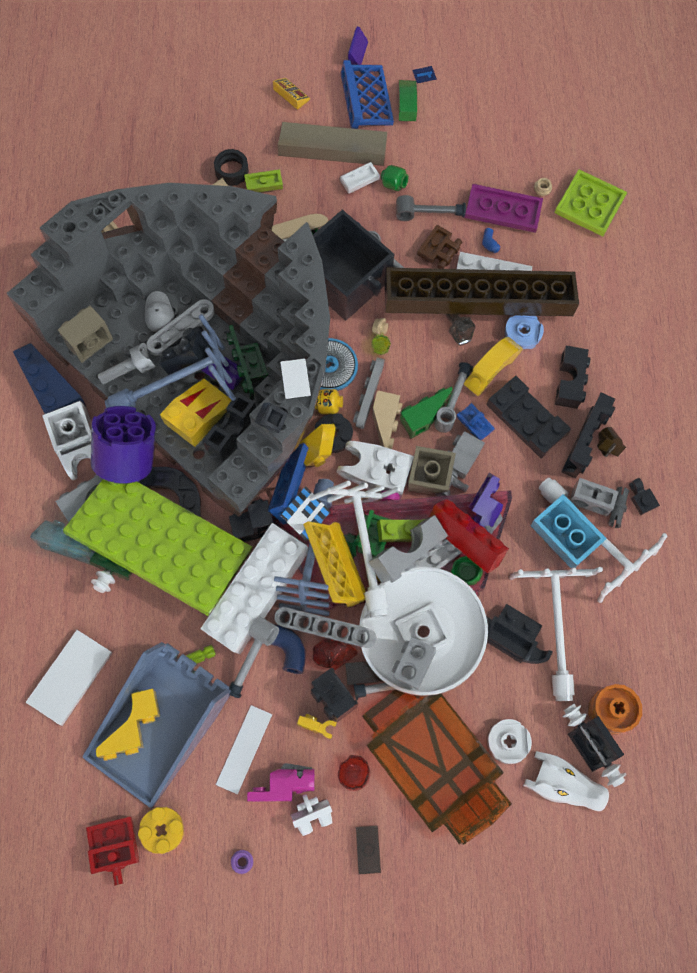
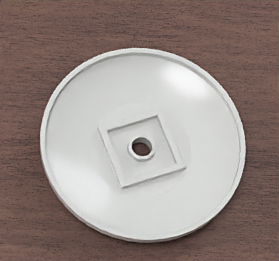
(455, 624)

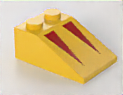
(196, 411)

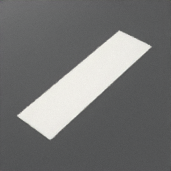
(244, 749)

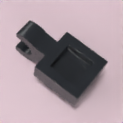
(644, 499)

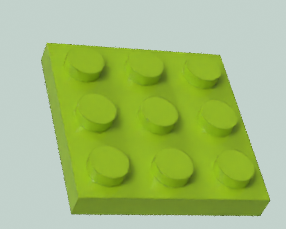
(590, 202)

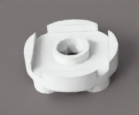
(517, 732)

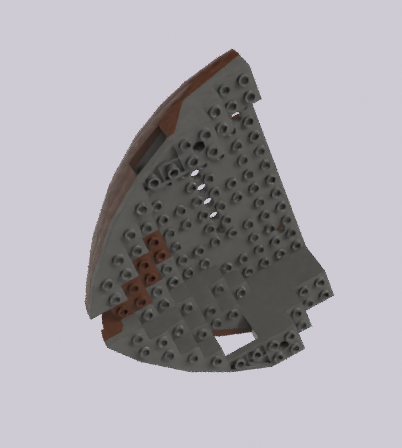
(192, 248)

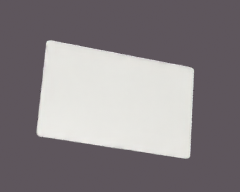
(295, 378)

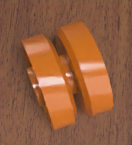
(622, 699)

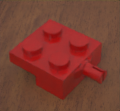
(112, 847)

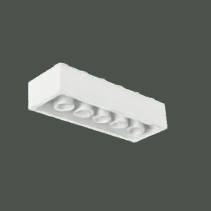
(254, 588)

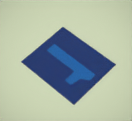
(424, 74)

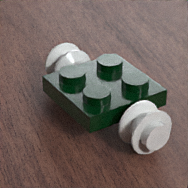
(105, 577)

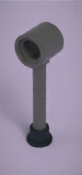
(406, 208)

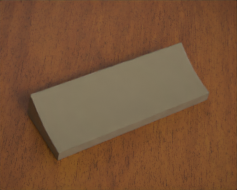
(332, 143)

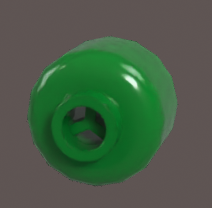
(394, 178)

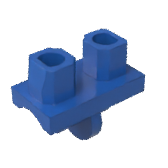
(475, 422)

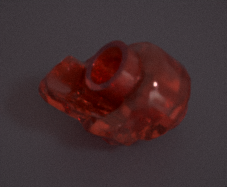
(332, 653)

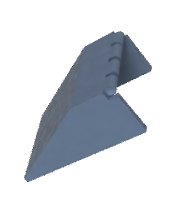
(187, 710)

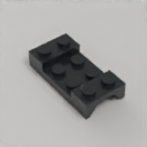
(527, 417)
(580, 454)

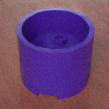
(122, 444)

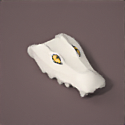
(565, 784)

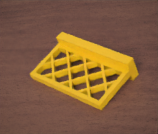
(336, 563)

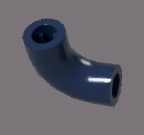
(293, 648)

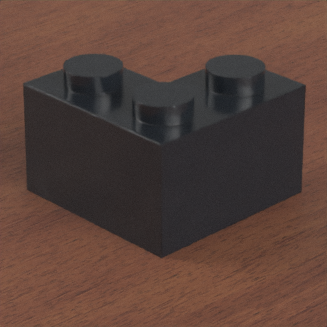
(186, 353)
(253, 523)

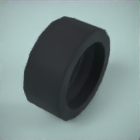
(227, 156)

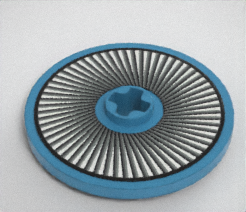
(343, 366)

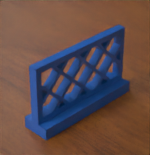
(352, 99)

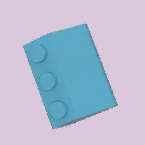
(568, 531)

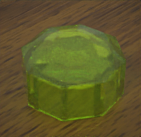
(381, 344)

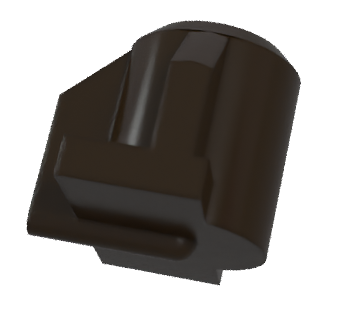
(610, 442)

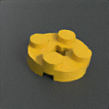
(148, 832)

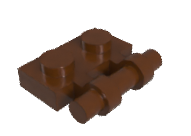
(435, 243)

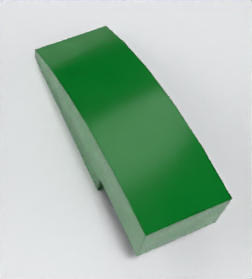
(407, 100)

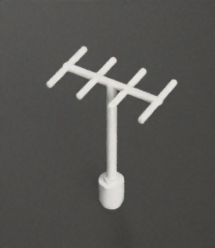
(552, 490)
(375, 597)
(562, 682)

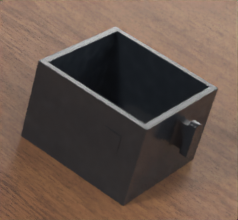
(351, 263)

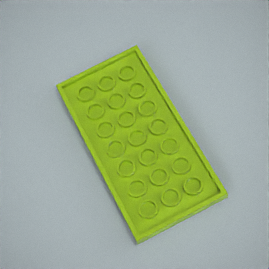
(159, 542)

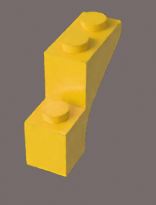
(128, 736)

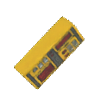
(290, 92)

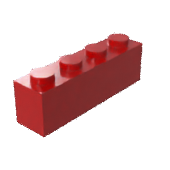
(469, 536)

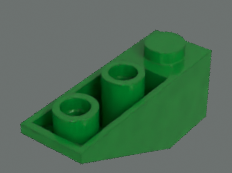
(420, 417)

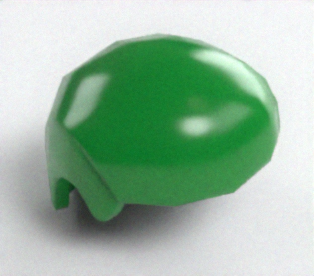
(467, 570)

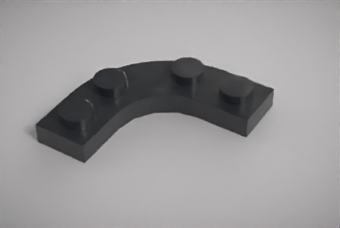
(178, 483)

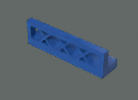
(288, 482)

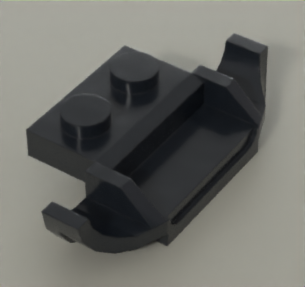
(516, 636)

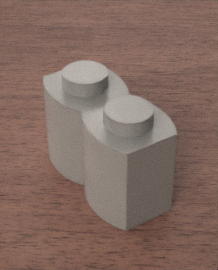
(467, 450)

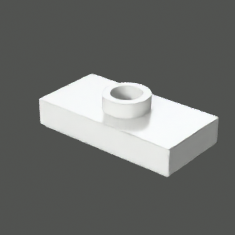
(359, 177)

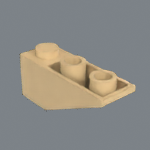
(384, 415)

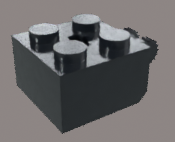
(333, 695)

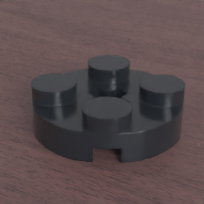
(343, 427)

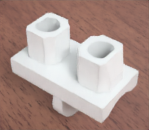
(309, 811)

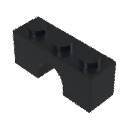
(574, 361)
(222, 438)

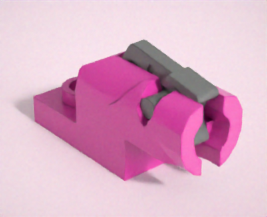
(283, 783)

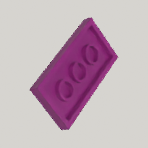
(504, 208)

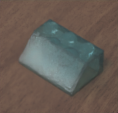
(52, 538)

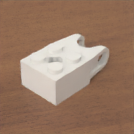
(70, 444)
(373, 466)

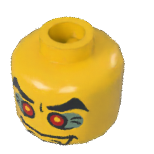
(329, 401)

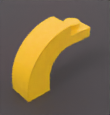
(491, 364)

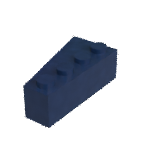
(46, 382)

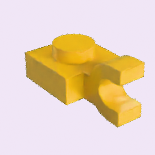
(310, 723)

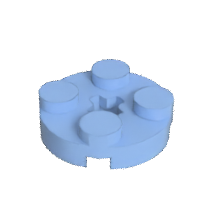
(532, 325)

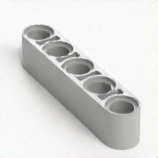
(334, 627)

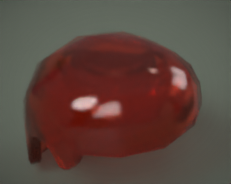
(354, 773)

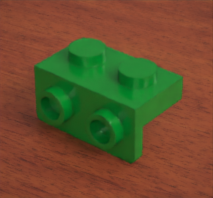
(371, 524)

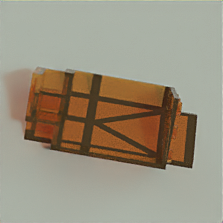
(437, 763)

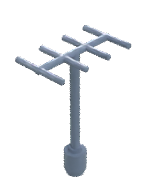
(128, 398)
(304, 584)

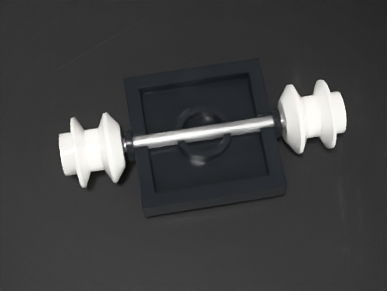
(595, 744)

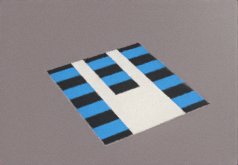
(304, 510)

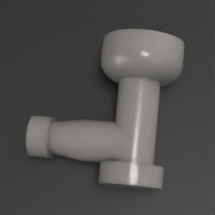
(456, 483)

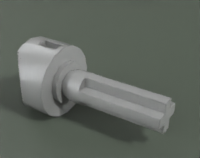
(139, 360)

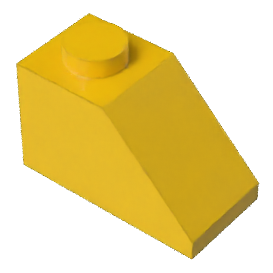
(319, 445)

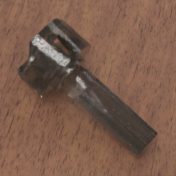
(461, 326)

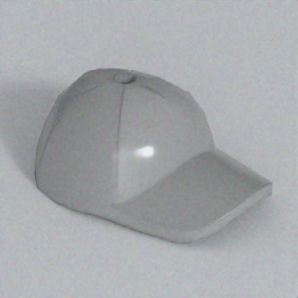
(157, 320)

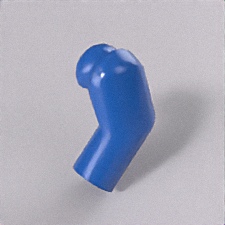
(488, 242)

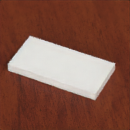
(69, 677)

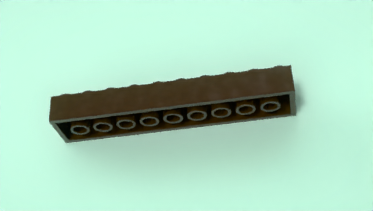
(480, 292)

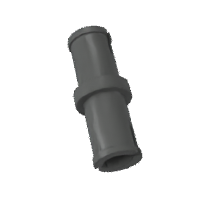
(619, 508)

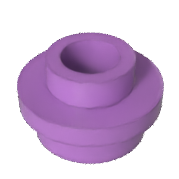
(234, 861)

